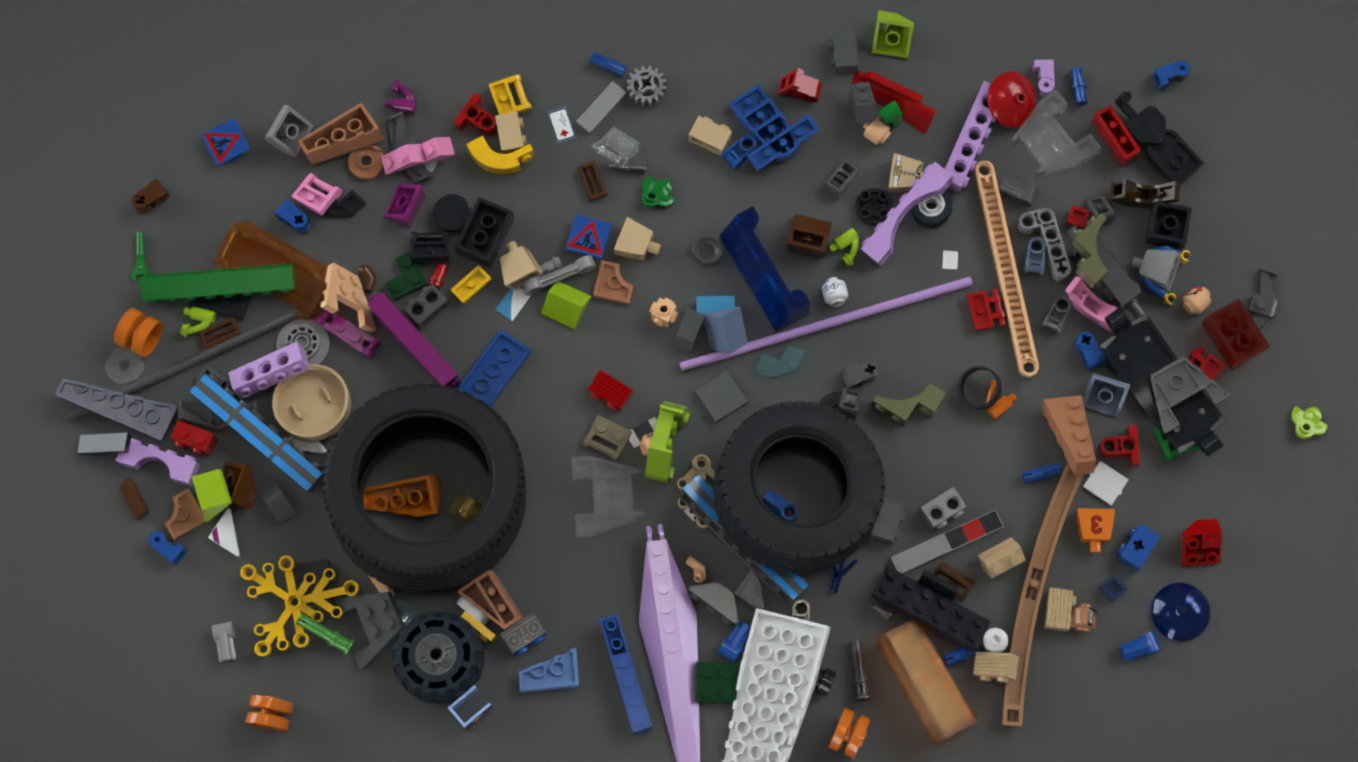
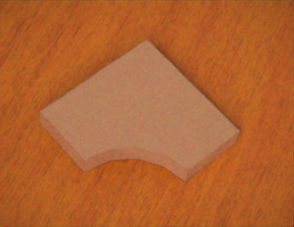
(611, 285)
(186, 515)

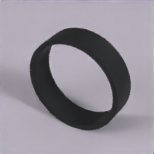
(961, 384)

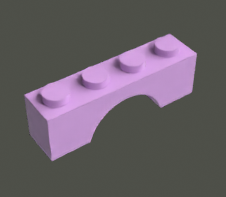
(180, 468)

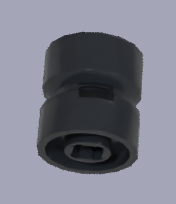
(824, 680)

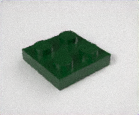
(715, 682)

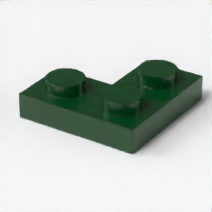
(410, 280)

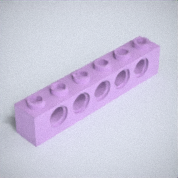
(964, 142)

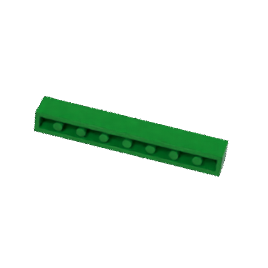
(218, 282)

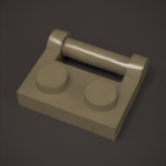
(609, 432)

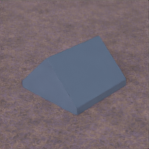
(725, 329)
(1105, 395)

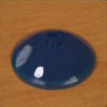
(1169, 618)

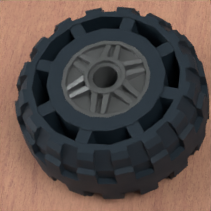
(442, 678)

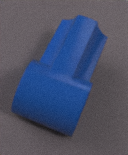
(779, 506)
(1144, 645)
(733, 646)

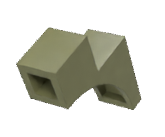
(1090, 269)
(901, 410)

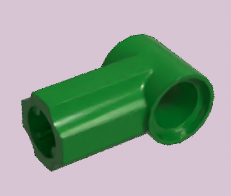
(891, 114)

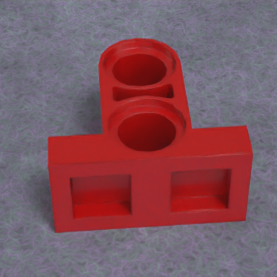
(800, 86)
(479, 120)
(1118, 449)

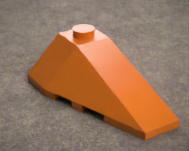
(410, 497)

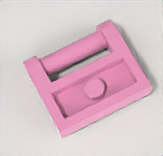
(313, 198)

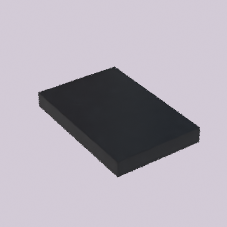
(227, 306)
(317, 569)

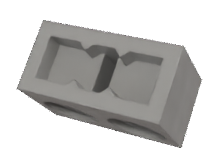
(940, 505)

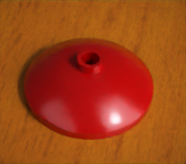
(1004, 99)

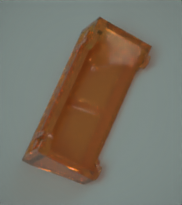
(252, 246)
(926, 681)

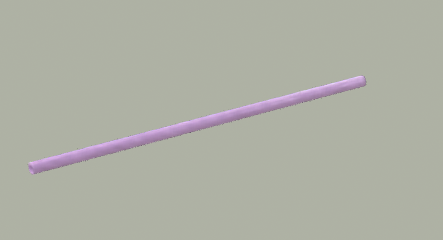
(828, 323)

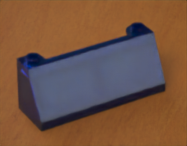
(760, 274)

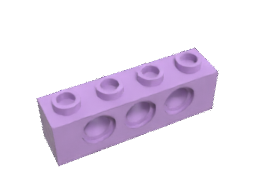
(268, 370)

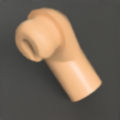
(698, 568)

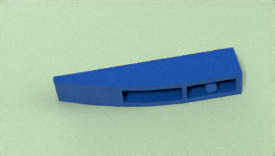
(625, 674)

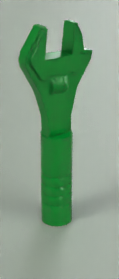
(140, 267)

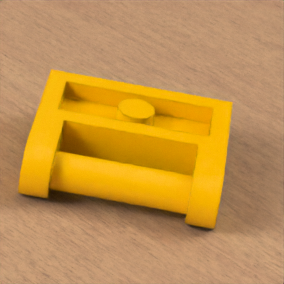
(504, 99)

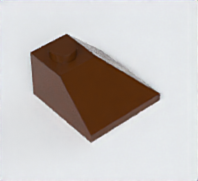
(239, 484)

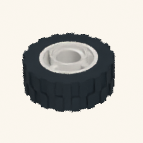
(936, 216)

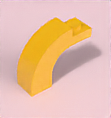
(498, 163)

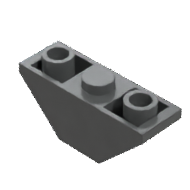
(717, 600)

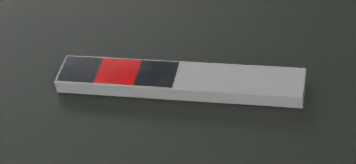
(947, 542)

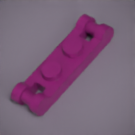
(348, 333)

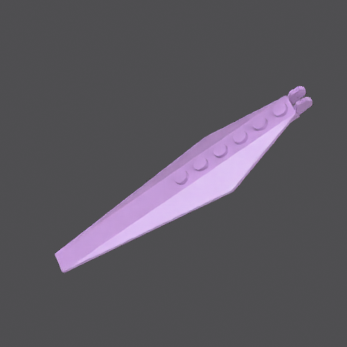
(671, 645)

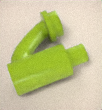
(844, 240)
(205, 316)

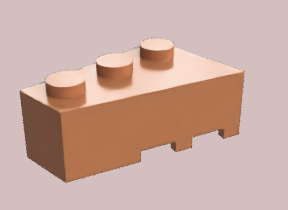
(492, 599)

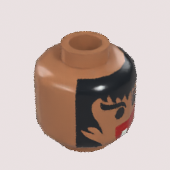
(1084, 618)

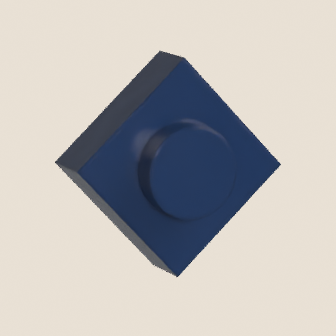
(1113, 588)

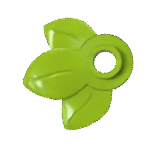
(1308, 419)

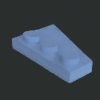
(554, 674)

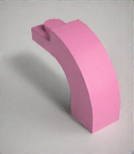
(1089, 304)

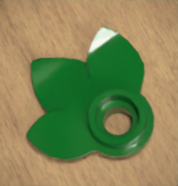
(659, 191)

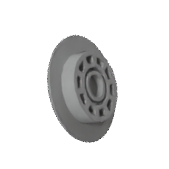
(305, 339)

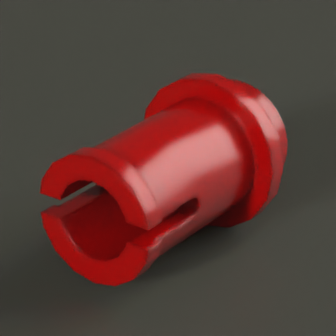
(438, 276)

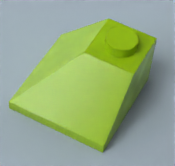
(892, 35)

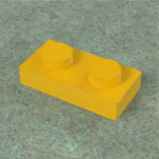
(471, 284)
(484, 633)

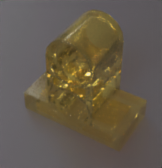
(465, 508)

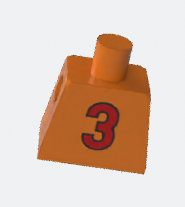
(1094, 526)

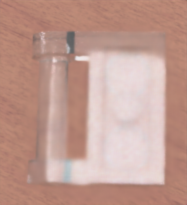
(620, 143)

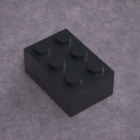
(484, 232)

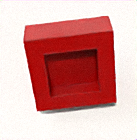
(1077, 217)

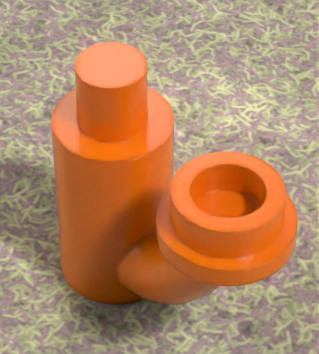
(1001, 405)

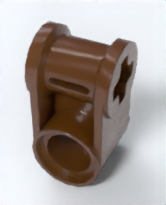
(151, 196)

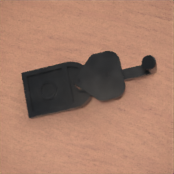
(1163, 146)

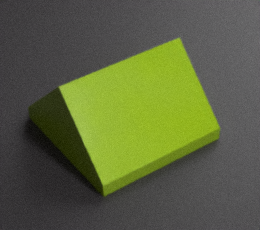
(565, 304)
(211, 493)

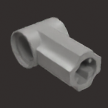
(224, 637)

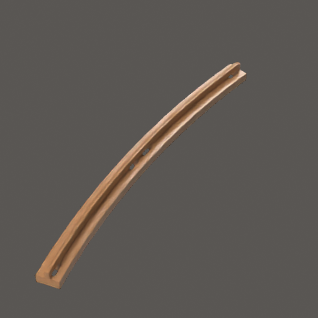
(1027, 607)

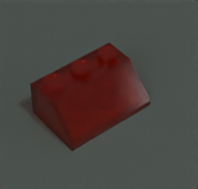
(1235, 334)

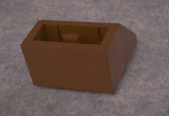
(808, 236)

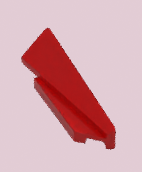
(908, 101)

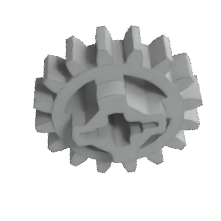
(646, 77)

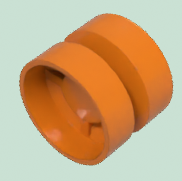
(138, 332)

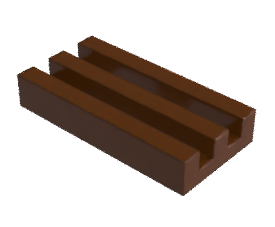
(597, 195)
(216, 327)

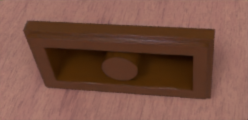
(134, 498)
(955, 578)

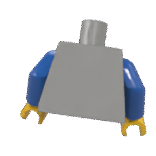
(1159, 269)

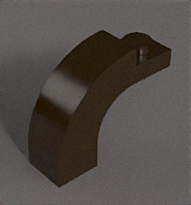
(1142, 196)

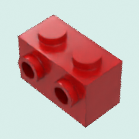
(193, 438)

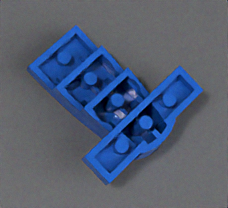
(769, 128)

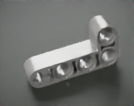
(1056, 244)

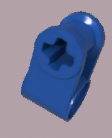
(737, 154)
(291, 215)
(1090, 352)

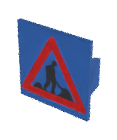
(226, 142)
(588, 236)

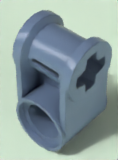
(1035, 260)

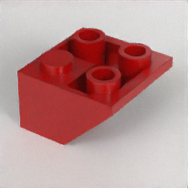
(1201, 543)

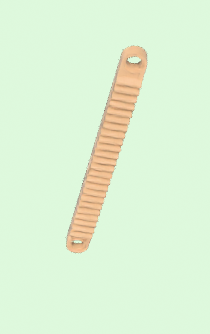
(1006, 269)

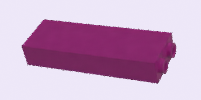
(412, 341)

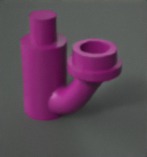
(398, 104)

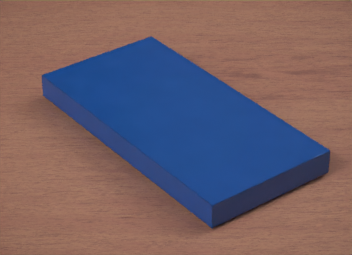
(495, 368)

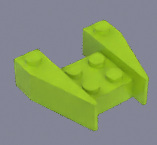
(660, 450)

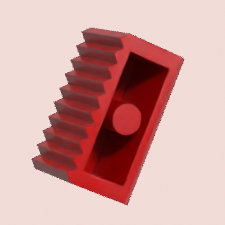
(610, 391)

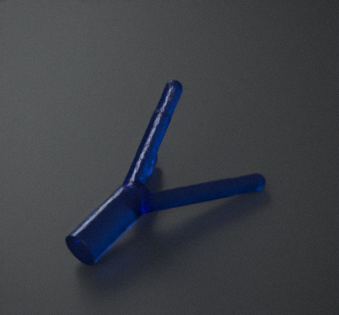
(839, 574)

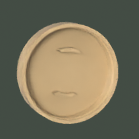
(312, 403)

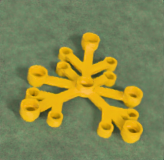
(317, 596)

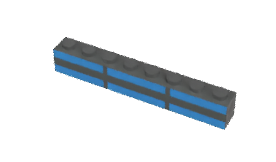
(257, 432)
(700, 500)

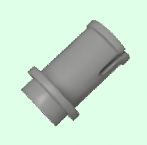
(551, 265)

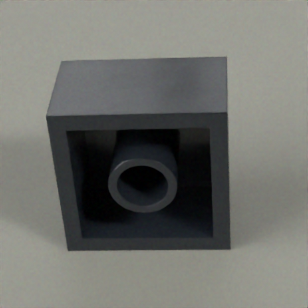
(1168, 225)

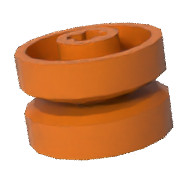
(269, 713)
(850, 733)

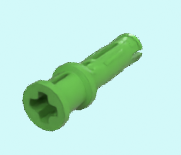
(333, 638)

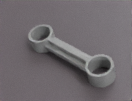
(536, 284)

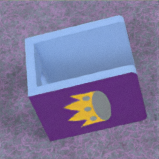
(464, 698)

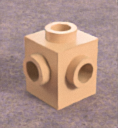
(663, 318)

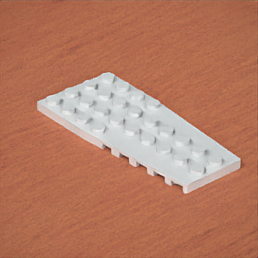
(774, 686)

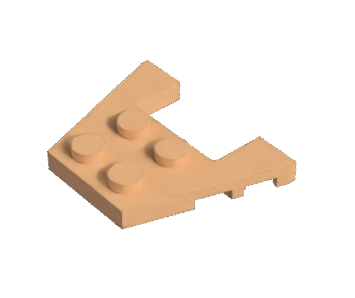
(348, 290)

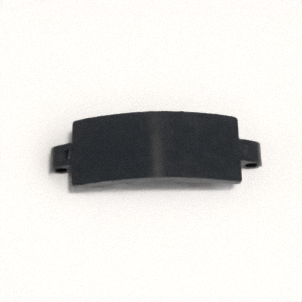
(1138, 352)

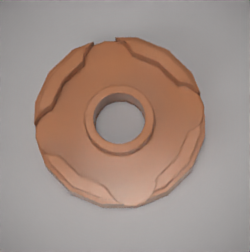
(366, 172)

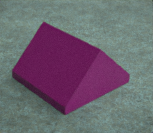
(405, 204)

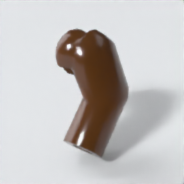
(370, 277)

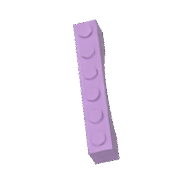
(932, 183)

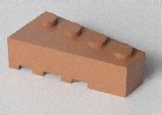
(341, 135)
(1069, 423)

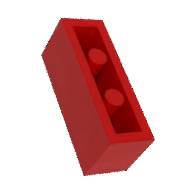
(1116, 135)

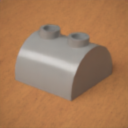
(287, 130)

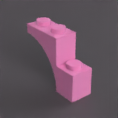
(415, 154)

